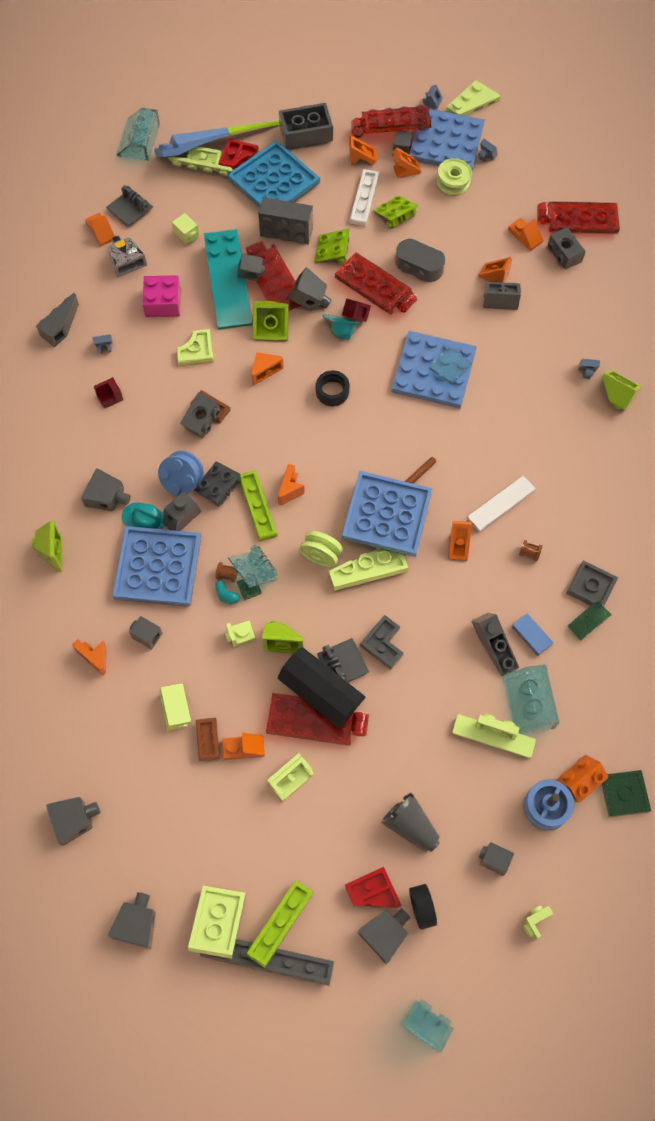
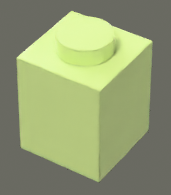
(185, 229)

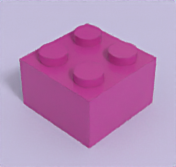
(161, 296)

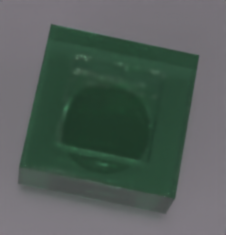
(247, 592)

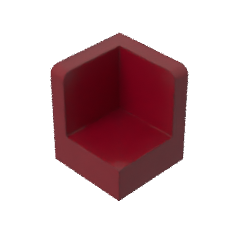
(356, 310)
(108, 393)

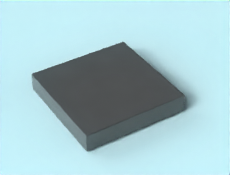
(591, 584)

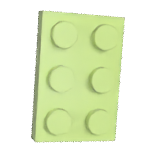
(217, 922)

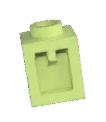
(239, 633)

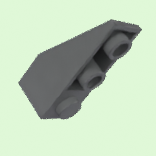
(58, 323)
(495, 642)

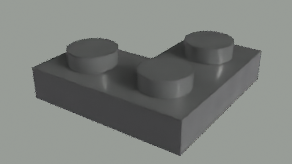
(378, 642)

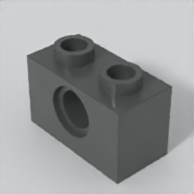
(566, 248)
(200, 405)

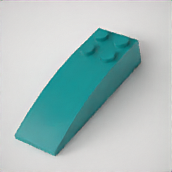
(228, 290)

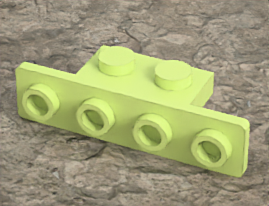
(202, 158)
(494, 733)

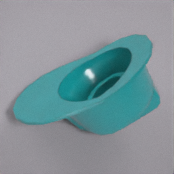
(340, 326)
(142, 516)

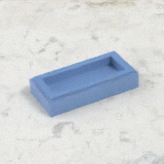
(532, 634)

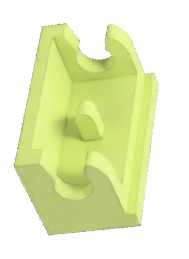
(174, 707)
(290, 777)

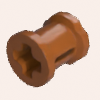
(530, 550)
(226, 572)

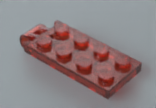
(391, 120)
(579, 216)
(277, 279)
(376, 284)
(297, 719)

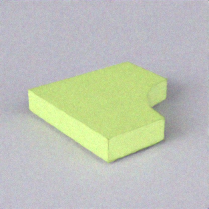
(197, 349)

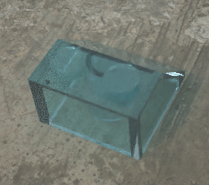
(427, 1026)

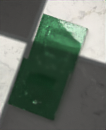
(589, 620)

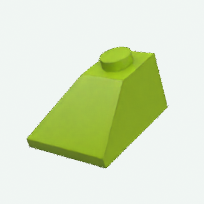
(270, 320)
(620, 389)
(49, 545)
(280, 638)

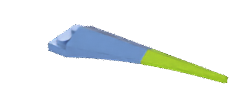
(183, 142)

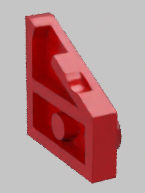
(237, 153)
(373, 890)

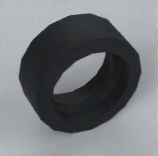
(335, 376)
(423, 906)

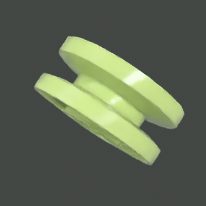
(454, 176)
(321, 549)

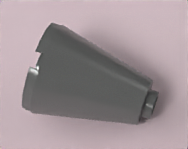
(412, 823)

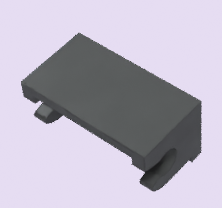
(502, 295)

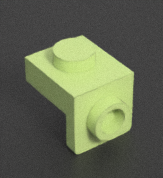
(537, 915)

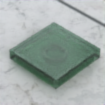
(626, 794)

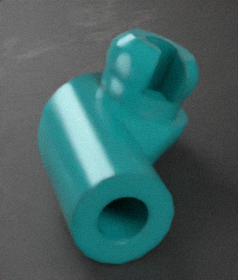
(225, 595)

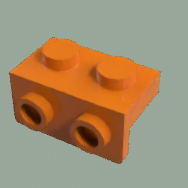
(583, 777)

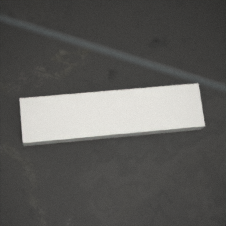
(364, 197)
(501, 504)

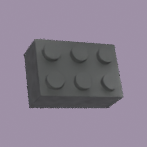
(306, 125)
(286, 220)

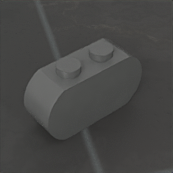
(420, 260)

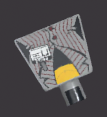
(126, 256)

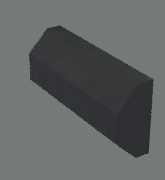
(320, 687)

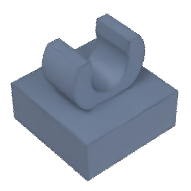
(433, 97)
(487, 150)
(103, 340)
(588, 366)

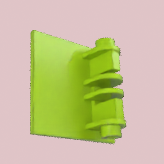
(396, 210)
(333, 246)

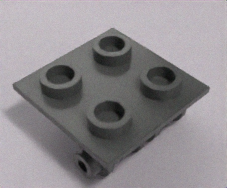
(129, 206)
(218, 482)
(344, 660)

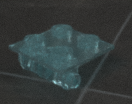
(254, 567)

